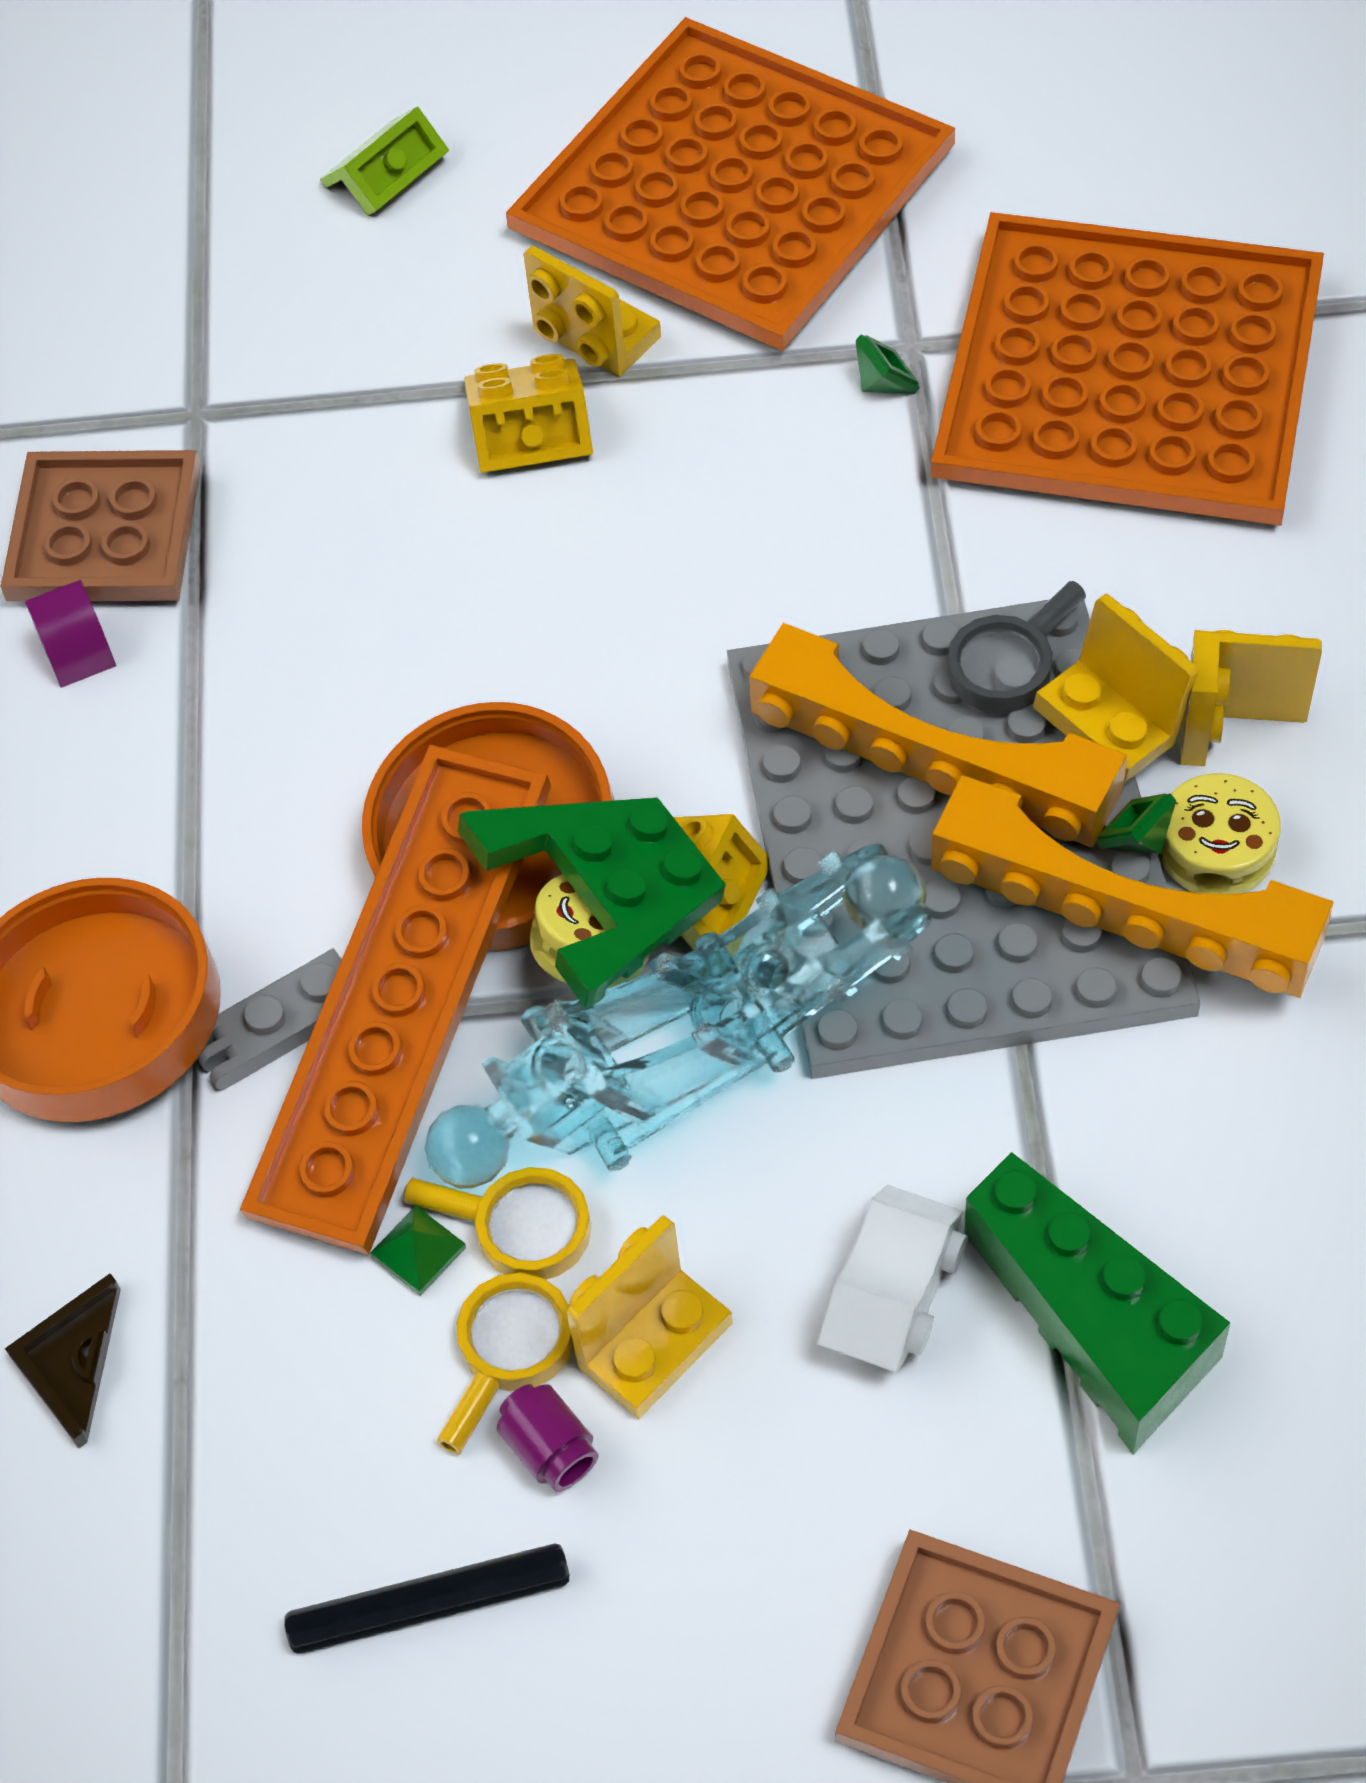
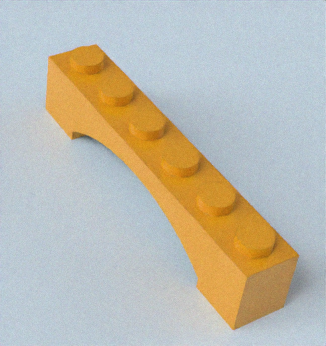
(1062, 784)
(1251, 935)

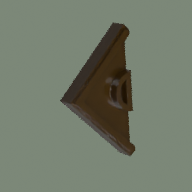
(68, 1354)

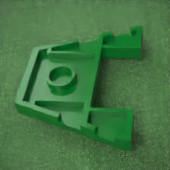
(623, 862)

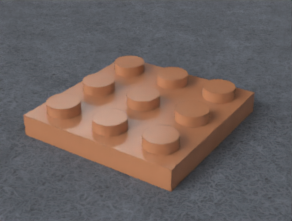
(103, 520)
(976, 1668)

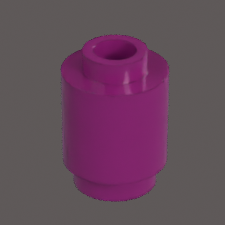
(546, 1436)

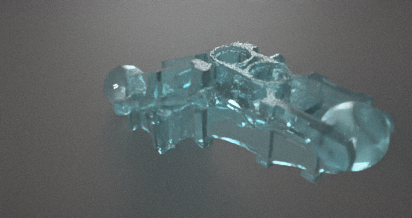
(881, 898)

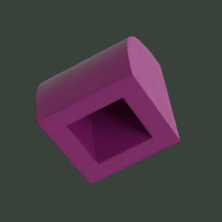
(70, 633)

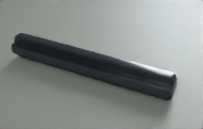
(426, 1598)

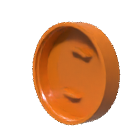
(503, 734)
(100, 998)

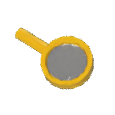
(524, 1221)
(509, 1337)

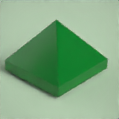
(883, 368)
(1140, 825)
(418, 1250)

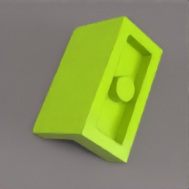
(389, 160)

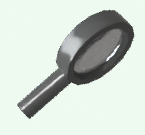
(1005, 660)

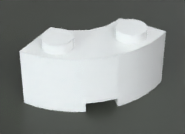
(892, 1278)

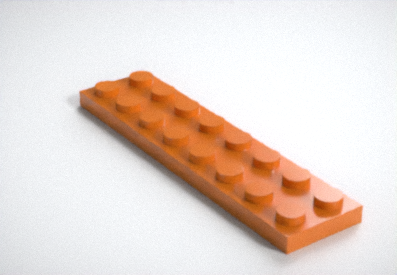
(390, 1010)

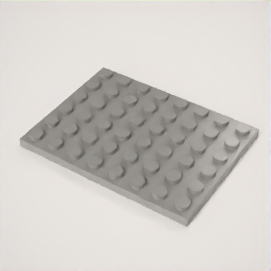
(984, 966)

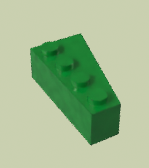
(1096, 1298)

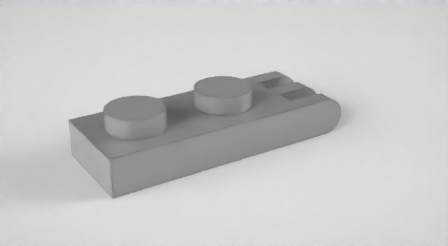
(268, 1022)

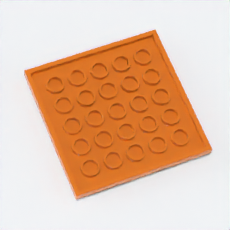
(732, 181)
(1131, 368)

